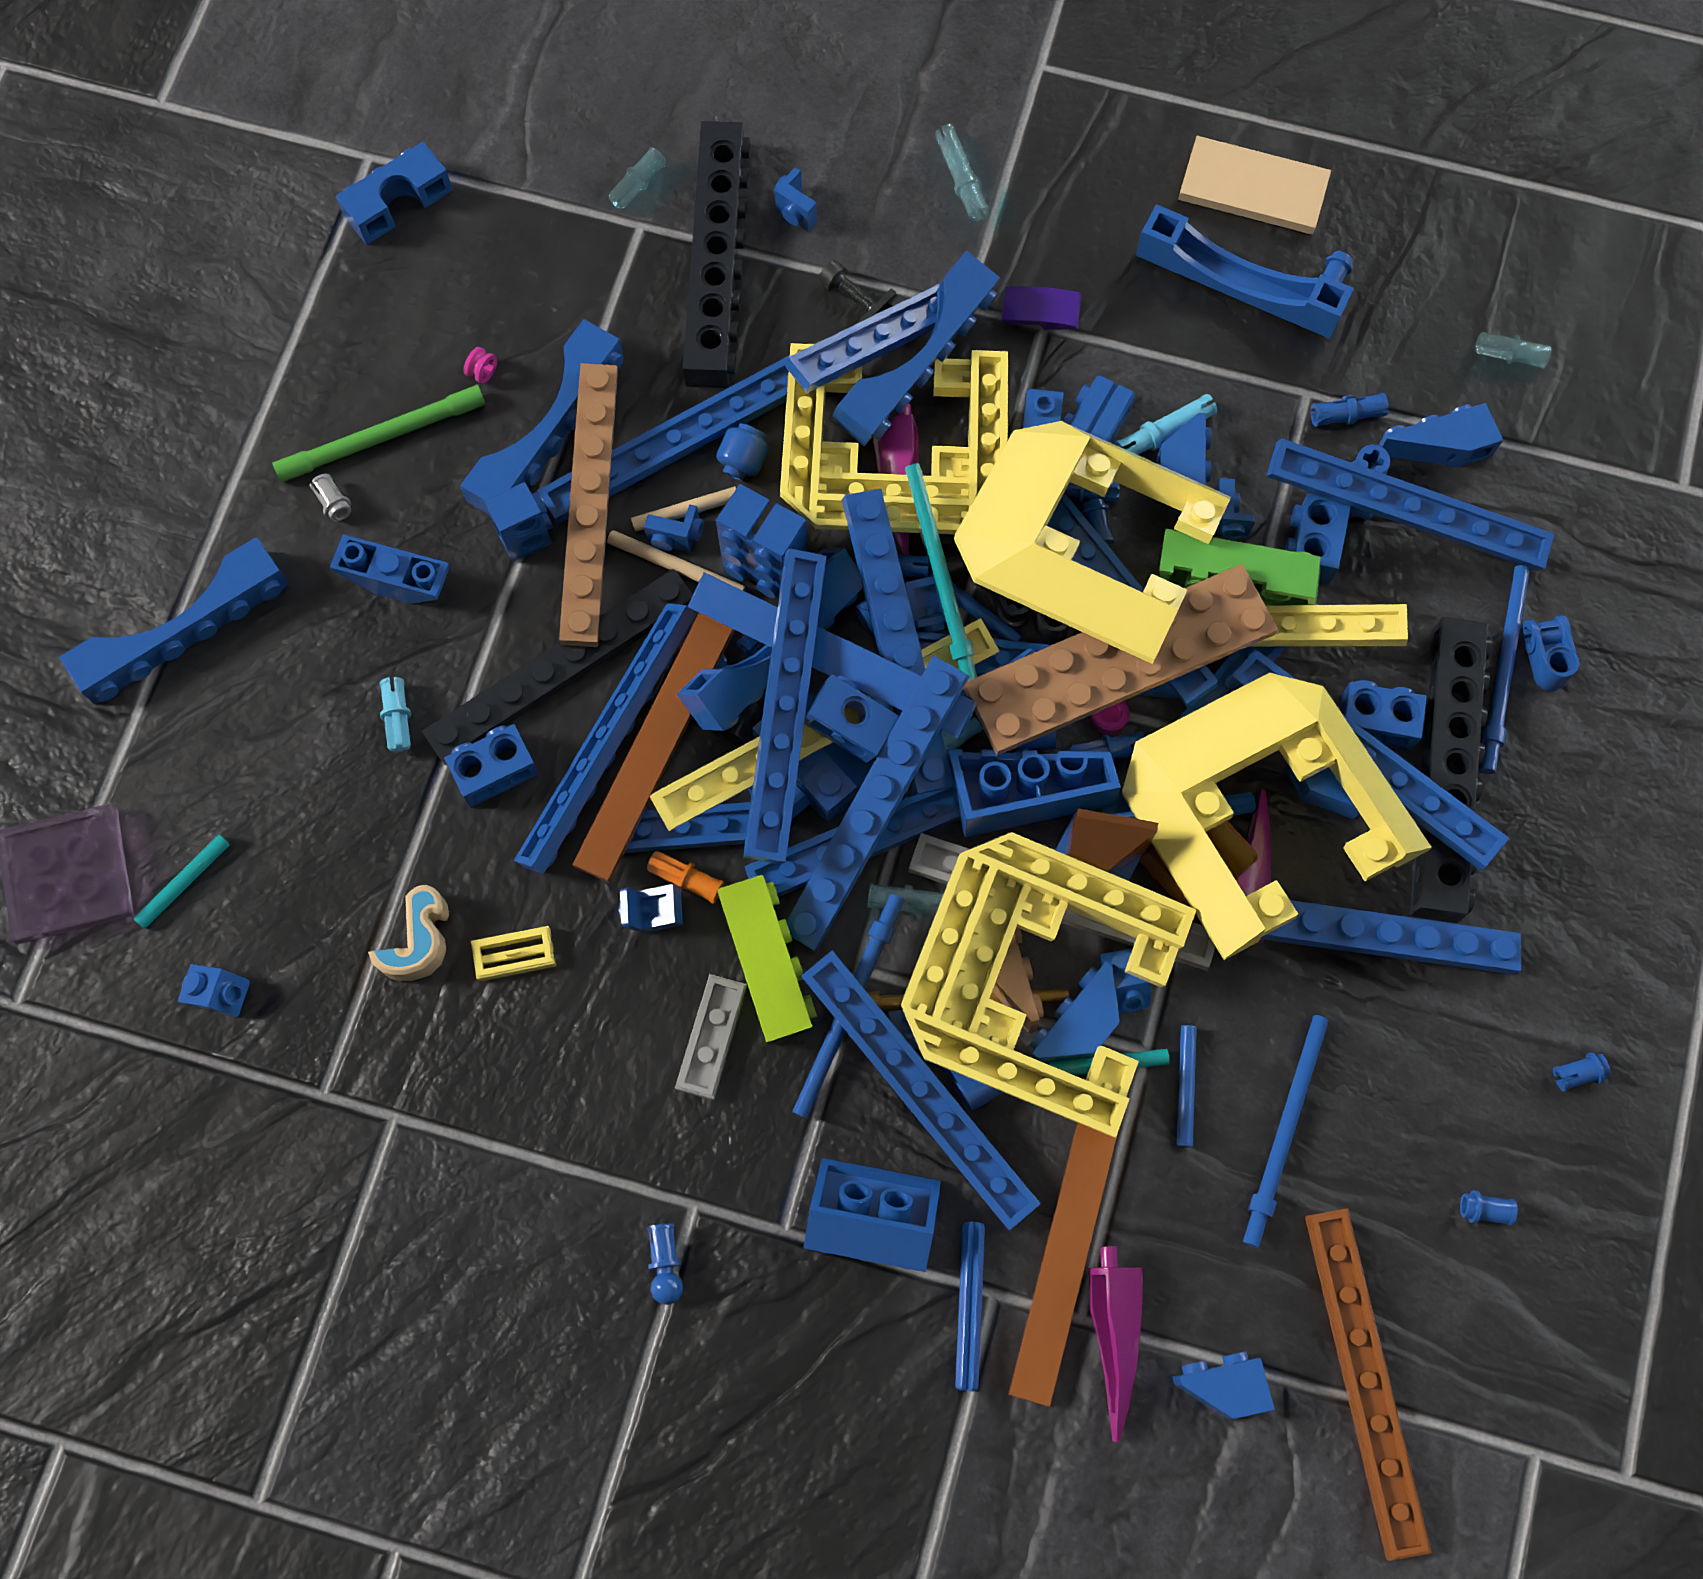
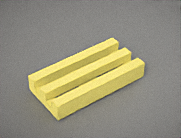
(514, 968)

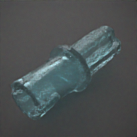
(637, 178)
(1513, 349)

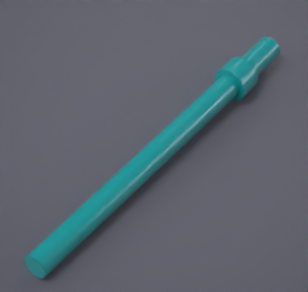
(961, 648)

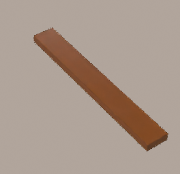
(650, 752)
(1062, 1266)
(1368, 1386)

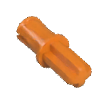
(684, 876)

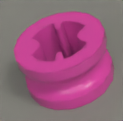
(480, 365)

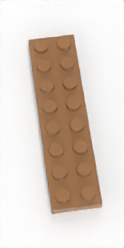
(1090, 675)

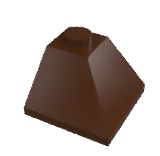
(1108, 839)

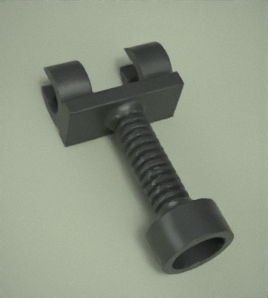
(834, 277)

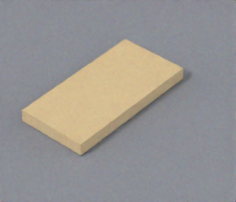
(1254, 185)

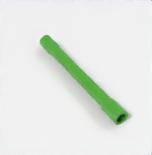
(307, 461)

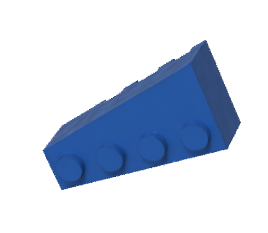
(1028, 786)

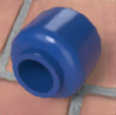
(743, 452)

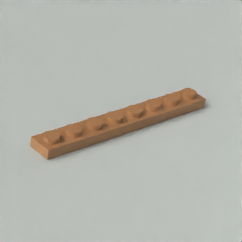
(588, 506)

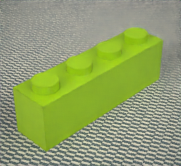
(765, 958)

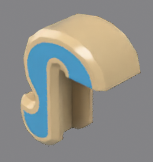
(425, 942)

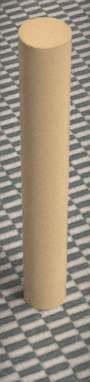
(680, 510)

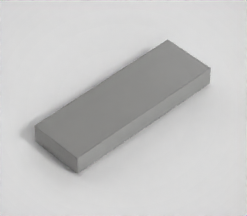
(711, 1037)

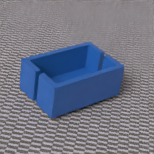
(762, 554)

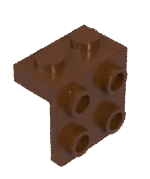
(1228, 842)

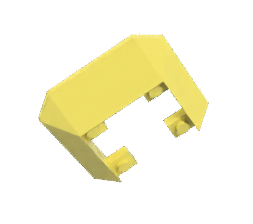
(822, 473)
(1028, 562)
(1175, 785)
(1029, 888)

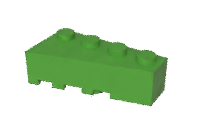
(1277, 574)

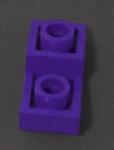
(1041, 306)

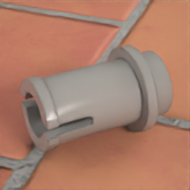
(334, 503)

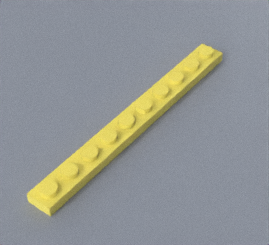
(736, 770)

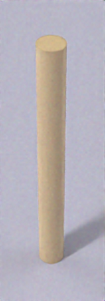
(662, 558)

